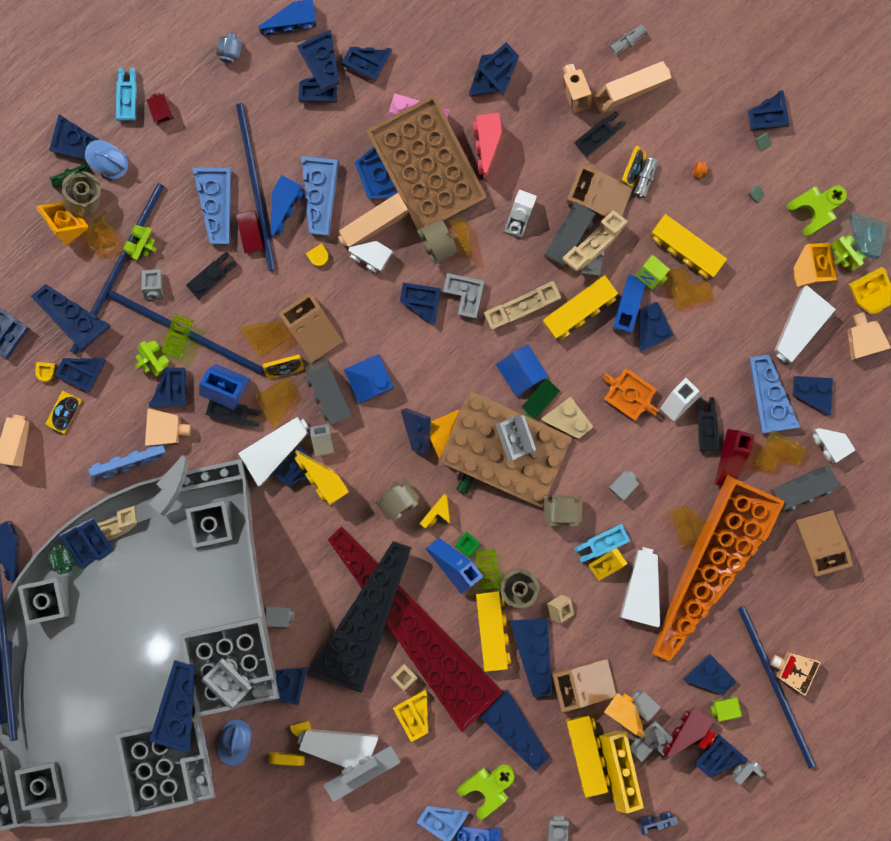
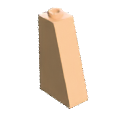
(631, 86)
(374, 221)

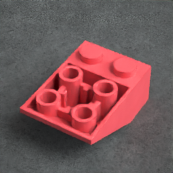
(489, 133)

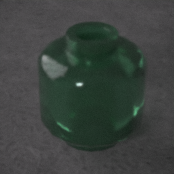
(61, 559)

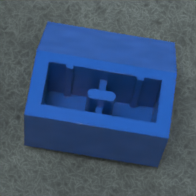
(223, 386)

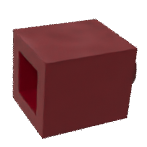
(159, 108)

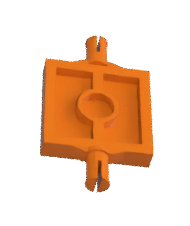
(630, 394)

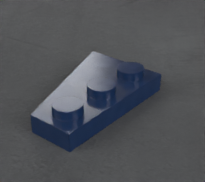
(321, 60)
(70, 139)

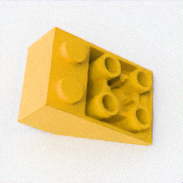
(328, 482)

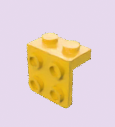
(872, 291)

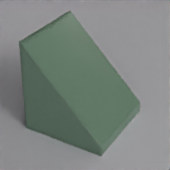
(763, 142)
(756, 194)

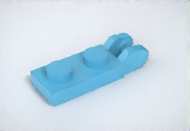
(126, 96)
(604, 542)

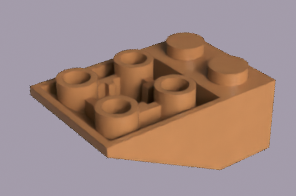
(599, 192)
(310, 327)
(823, 543)
(583, 685)

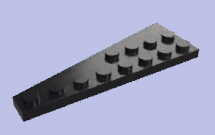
(355, 642)

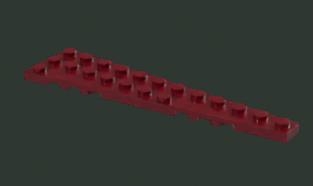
(446, 668)

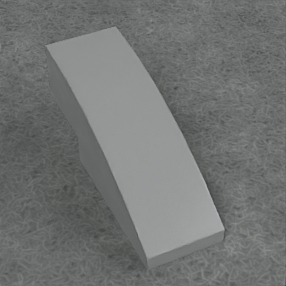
(171, 486)

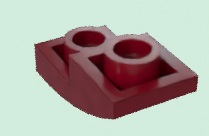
(249, 231)

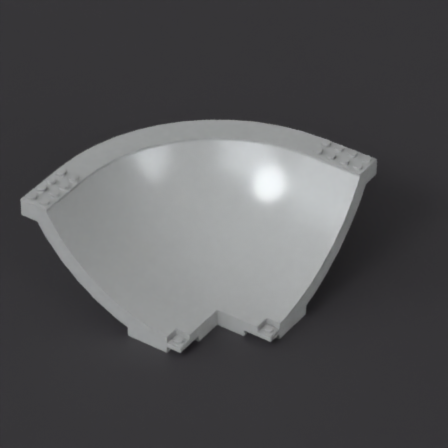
(101, 648)

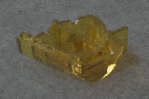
(100, 234)

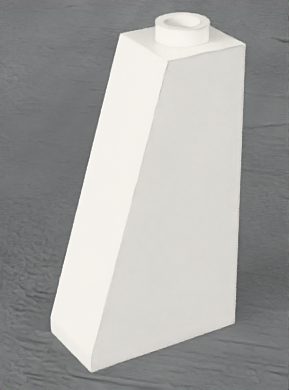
(804, 321)
(270, 452)
(642, 592)
(337, 746)

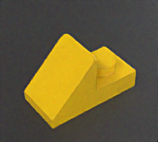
(440, 508)
(607, 564)

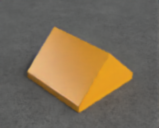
(62, 223)

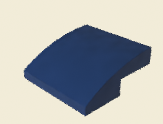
(86, 542)

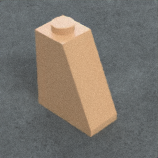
(13, 440)

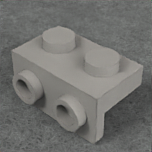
(515, 437)
(227, 683)

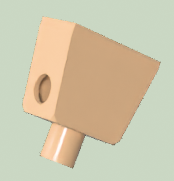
(866, 337)
(164, 428)

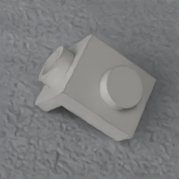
(741, 772)

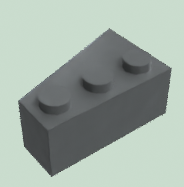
(570, 233)
(327, 391)
(806, 487)

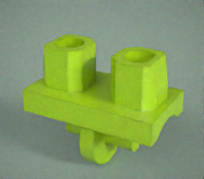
(135, 250)
(846, 254)
(147, 351)

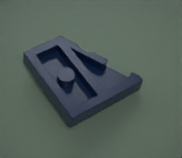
(366, 61)
(500, 67)
(311, 93)
(769, 114)
(652, 326)
(11, 333)
(81, 371)
(814, 391)

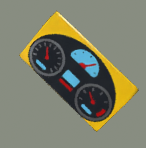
(634, 167)
(283, 366)
(63, 412)

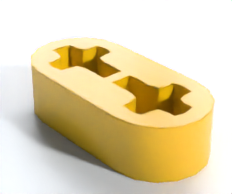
(286, 759)

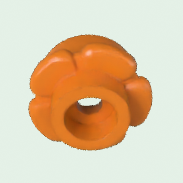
(700, 170)

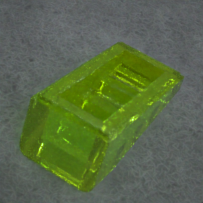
(181, 345)
(496, 584)

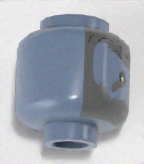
(228, 48)

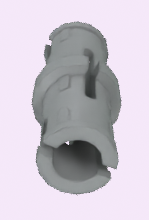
(628, 40)
(646, 177)

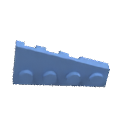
(320, 188)
(215, 201)
(771, 400)
(125, 464)

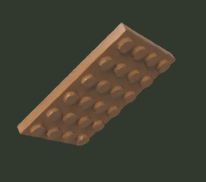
(426, 162)
(478, 451)

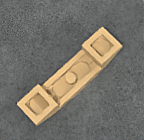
(596, 243)
(522, 305)
(119, 525)

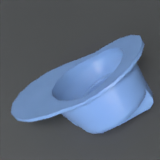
(106, 159)
(234, 742)

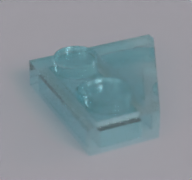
(868, 234)

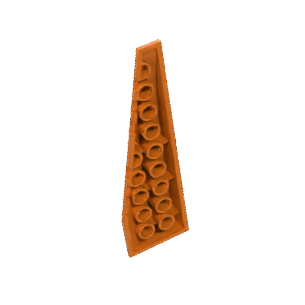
(730, 536)

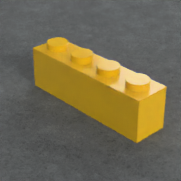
(688, 247)
(580, 307)
(491, 631)
(586, 755)
(621, 771)

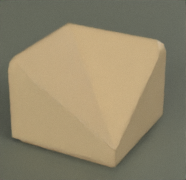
(560, 609)
(404, 677)

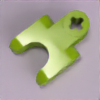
(819, 205)
(490, 786)

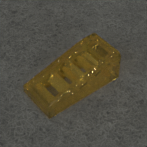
(460, 230)

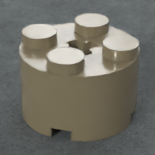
(81, 194)
(437, 241)
(397, 500)
(562, 510)
(530, 589)

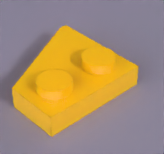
(414, 715)

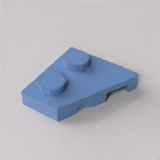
(442, 821)

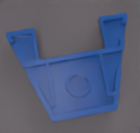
(375, 176)

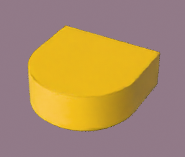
(318, 255)
(45, 371)

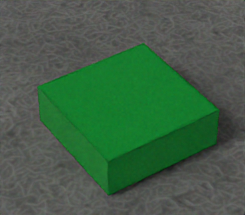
(467, 544)

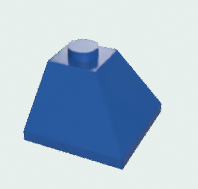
(368, 379)

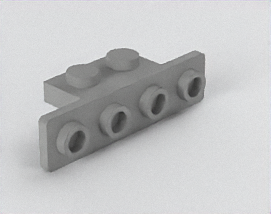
(362, 773)

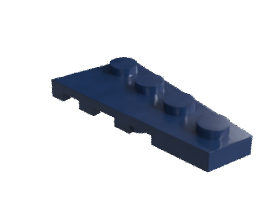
(534, 650)

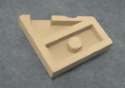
(569, 419)

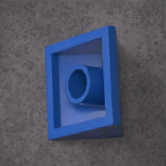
(521, 370)

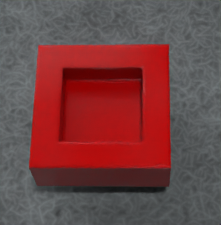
(707, 740)

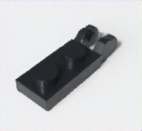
(598, 135)
(210, 276)
(238, 415)
(707, 426)

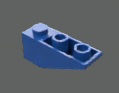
(294, 16)
(283, 199)
(629, 305)
(455, 565)

